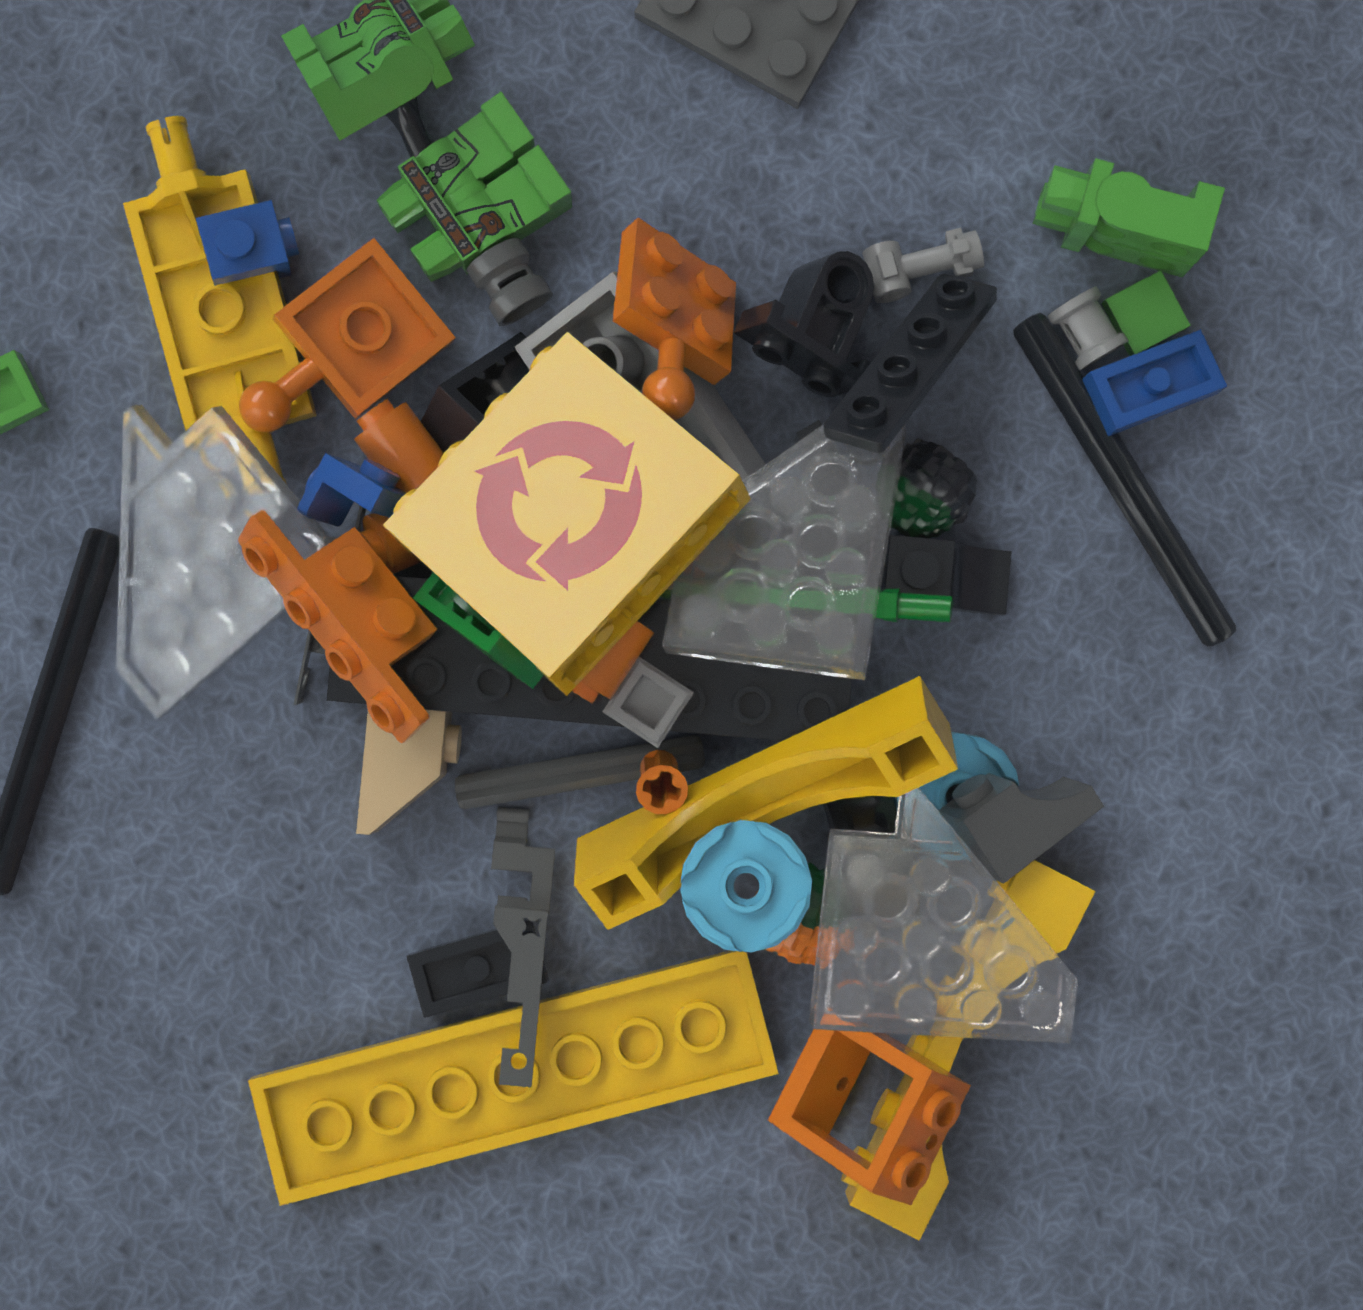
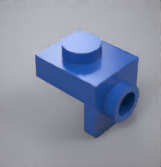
(247, 242)
(340, 483)

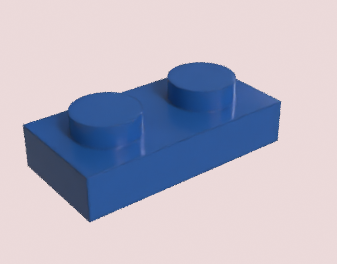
(1154, 382)

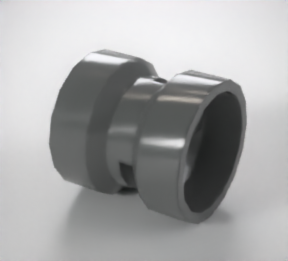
(509, 281)

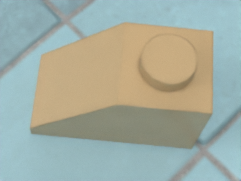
(402, 772)

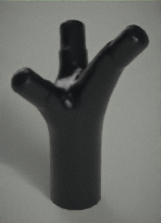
(410, 126)

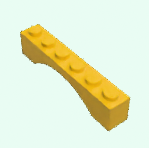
(865, 751)
(1055, 909)

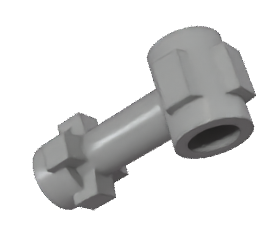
(893, 270)

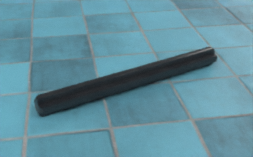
(1125, 482)
(53, 697)

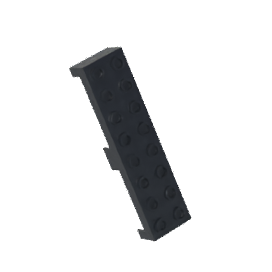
(726, 699)

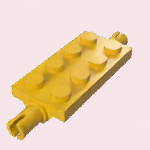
(210, 334)

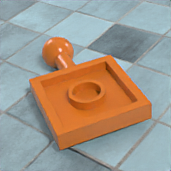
(676, 308)
(358, 333)

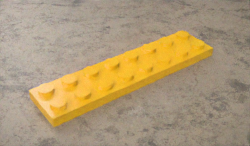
(440, 1089)

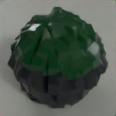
(931, 490)

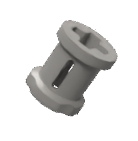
(1087, 328)

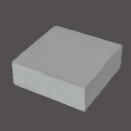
(648, 702)

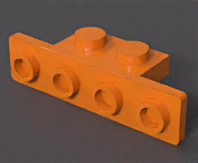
(352, 611)

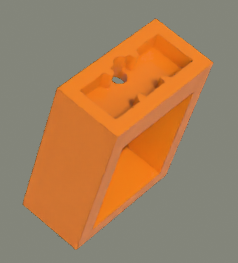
(822, 1085)

